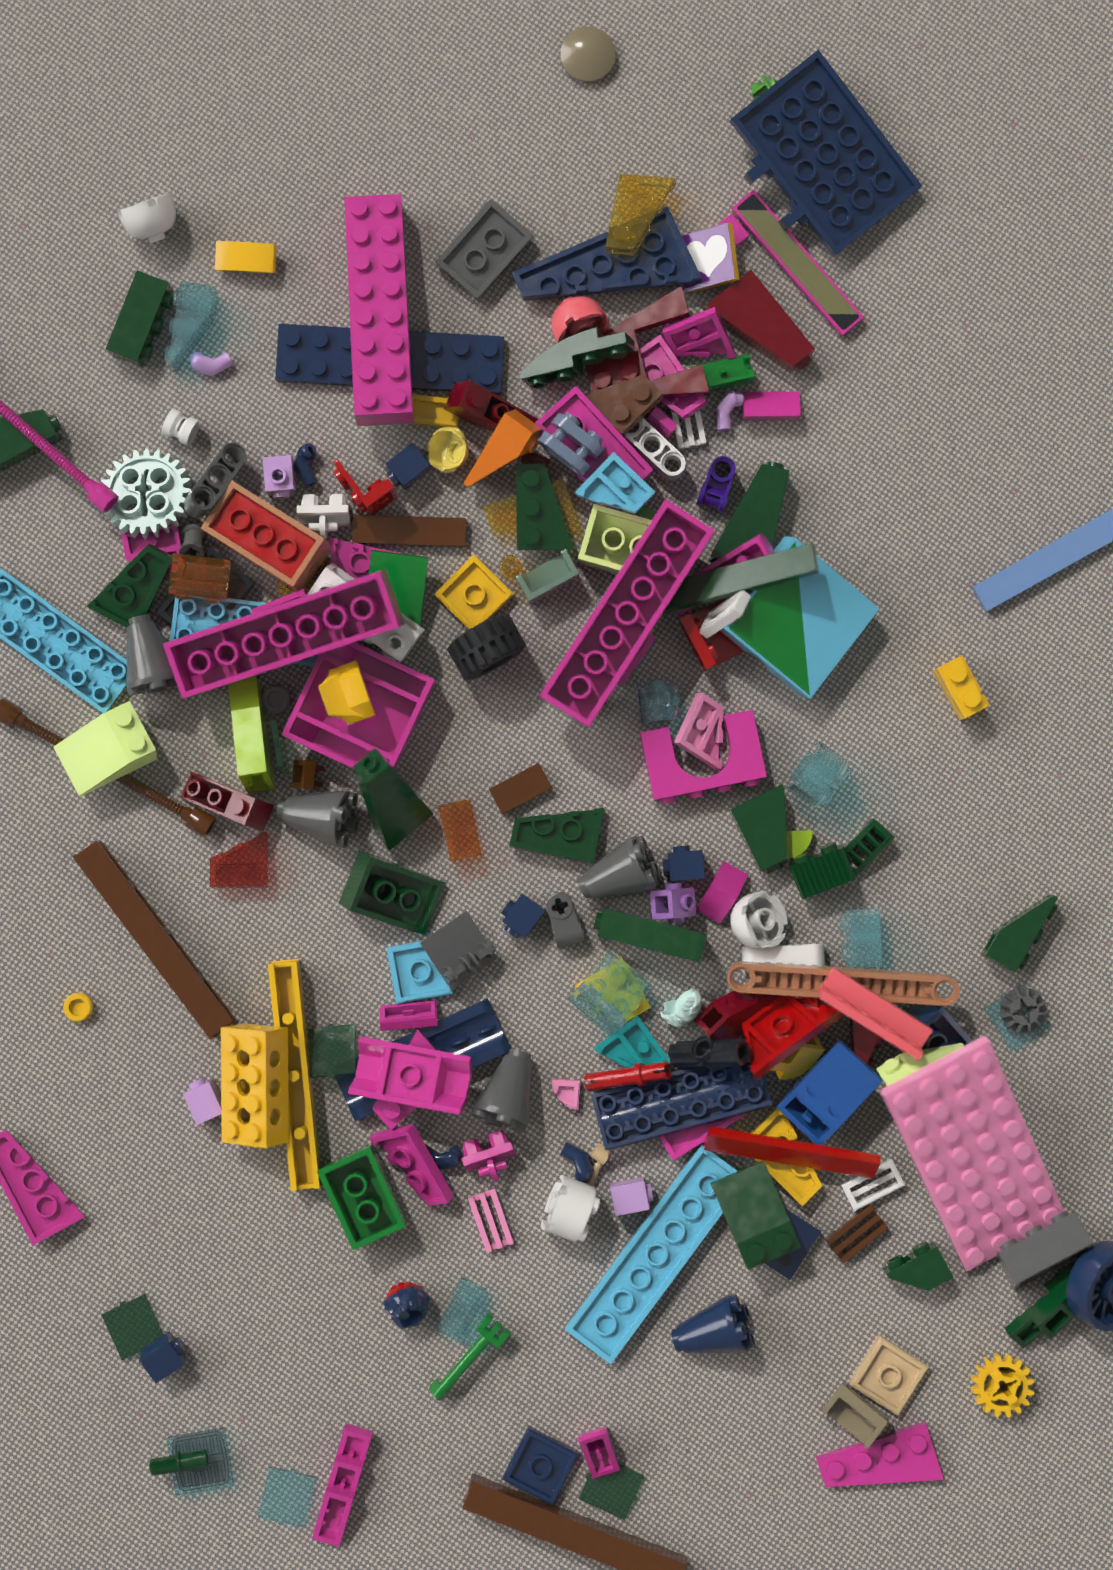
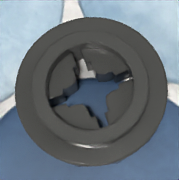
(1011, 1004)

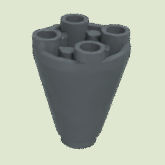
(146, 657)
(322, 815)
(621, 871)
(507, 1093)

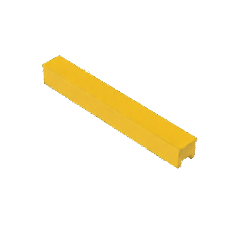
(290, 1012)

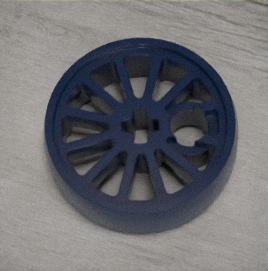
(1091, 1287)

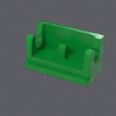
(729, 373)

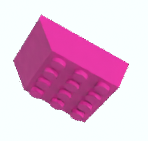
(396, 696)

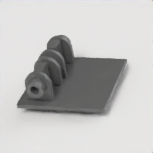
(459, 950)

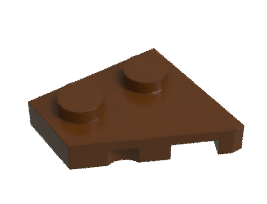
(626, 402)

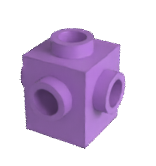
(673, 903)

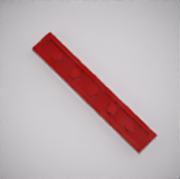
(792, 1152)

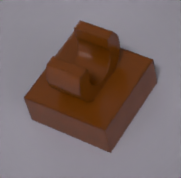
(304, 774)

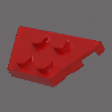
(784, 1028)

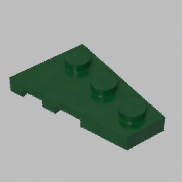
(538, 512)
(134, 587)

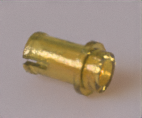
(510, 574)

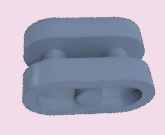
(588, 443)

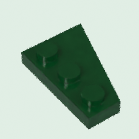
(559, 835)

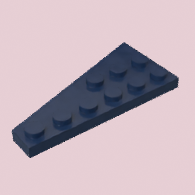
(588, 269)

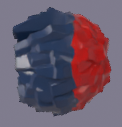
(407, 1304)

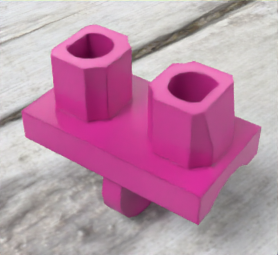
(476, 1158)

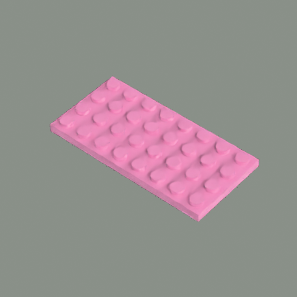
(973, 1151)

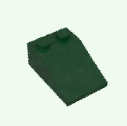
(391, 893)
(755, 1215)

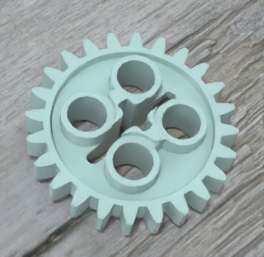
(170, 491)

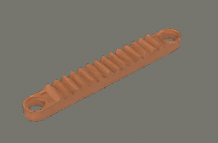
(805, 981)

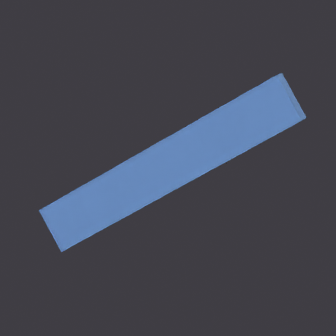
(1045, 562)

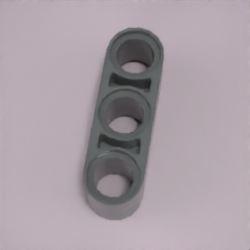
(206, 488)

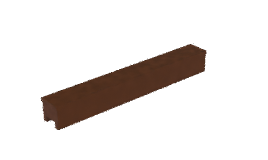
(154, 938)
(567, 1528)

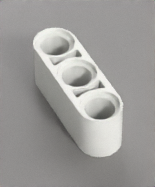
(658, 458)
(797, 954)

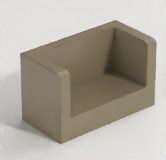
(855, 1414)

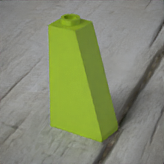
(251, 736)

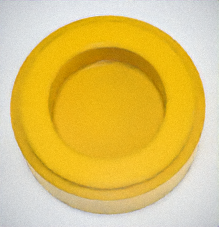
(78, 1007)

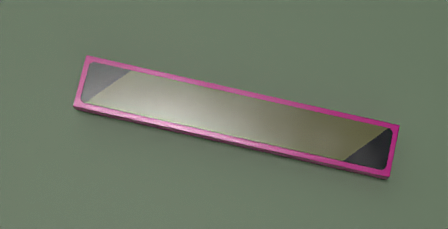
(797, 263)

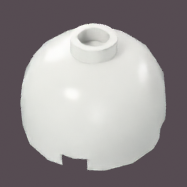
(149, 218)
(759, 920)

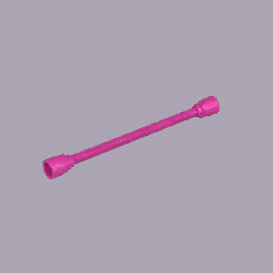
(98, 492)

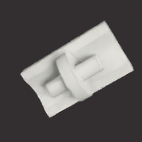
(323, 517)

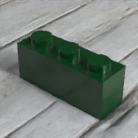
(140, 319)

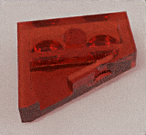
(242, 865)

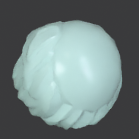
(682, 1010)

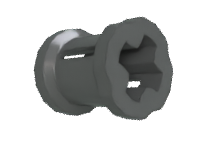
(193, 540)

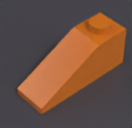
(510, 441)

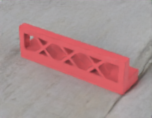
(874, 1012)

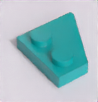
(632, 1045)

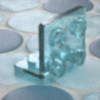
(610, 993)

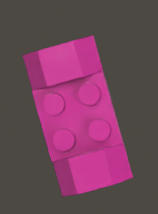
(412, 1075)

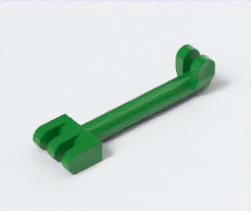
(488, 1335)

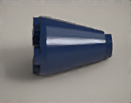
(716, 1329)

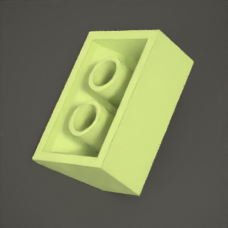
(610, 538)

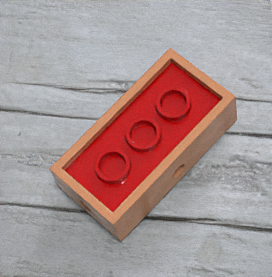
(266, 537)

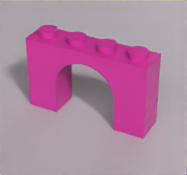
(743, 763)

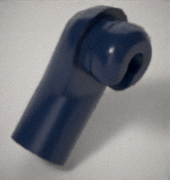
(581, 1160)

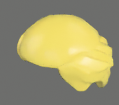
(448, 449)

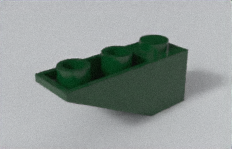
(1012, 939)

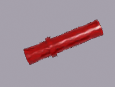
(638, 1074)

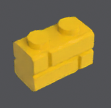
(960, 688)

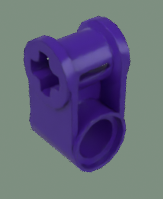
(716, 486)

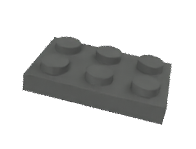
(484, 249)

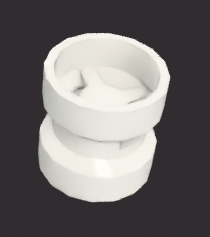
(180, 427)

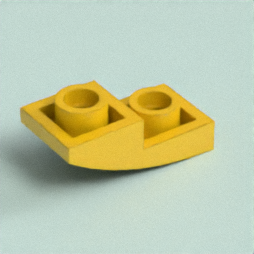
(245, 257)

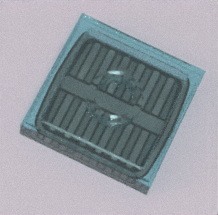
(219, 1470)

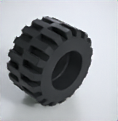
(486, 647)

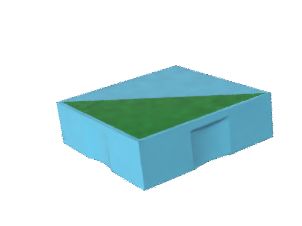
(802, 625)

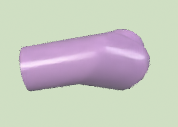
(208, 365)
(725, 406)

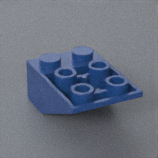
(829, 1093)

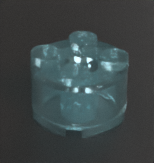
(819, 775)

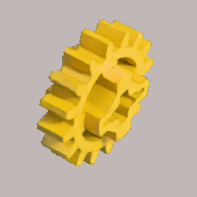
(992, 1390)

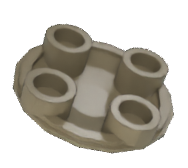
(588, 54)

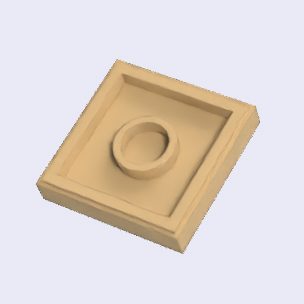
(888, 1375)

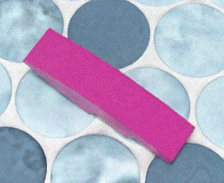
(342, 1485)

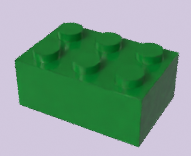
(362, 1196)

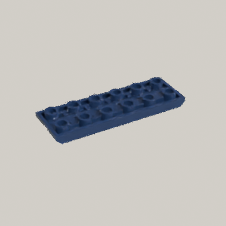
(466, 1032)
(677, 1104)

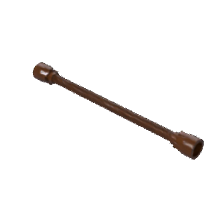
(195, 819)

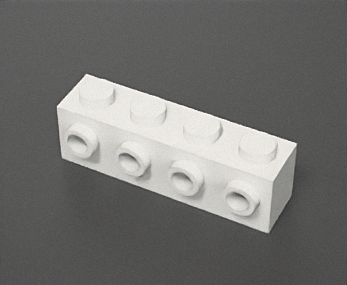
(395, 642)

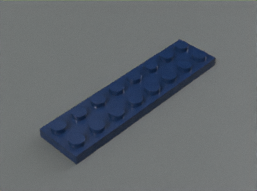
(437, 359)

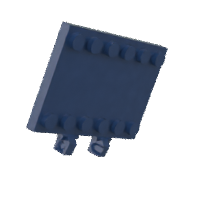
(823, 154)

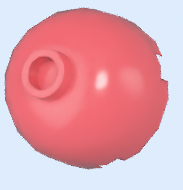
(576, 316)

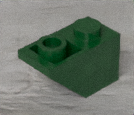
(921, 1268)

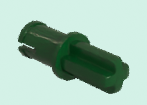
(179, 1462)

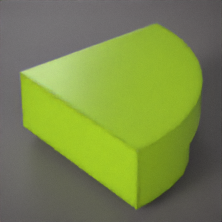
(797, 842)

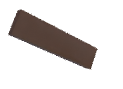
(409, 530)

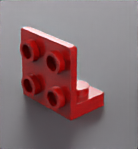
(378, 496)
(709, 650)

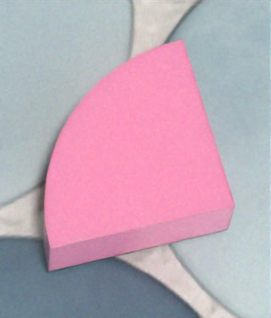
(567, 1092)

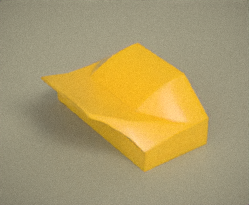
(347, 694)

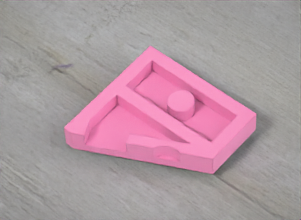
(702, 730)

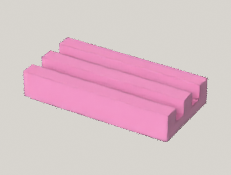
(498, 1242)

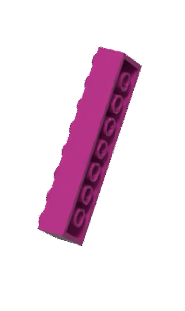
(378, 310)
(627, 614)
(284, 634)

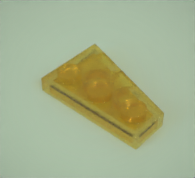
(634, 208)

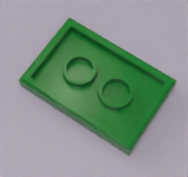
(407, 579)

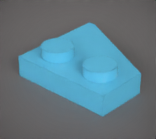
(616, 486)

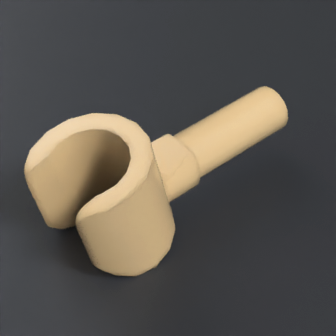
(601, 1156)

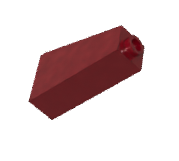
(760, 321)

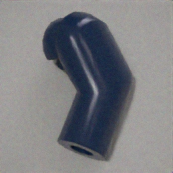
(303, 463)
(447, 1159)

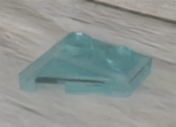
(464, 1313)

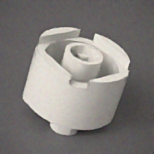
(570, 1209)

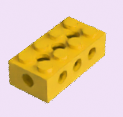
(254, 1085)

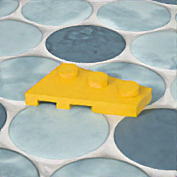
(796, 1180)

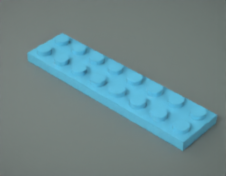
(651, 1257)

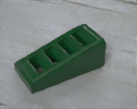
(878, 847)

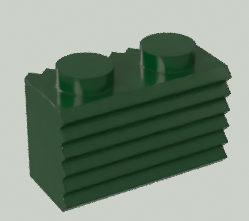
(822, 870)

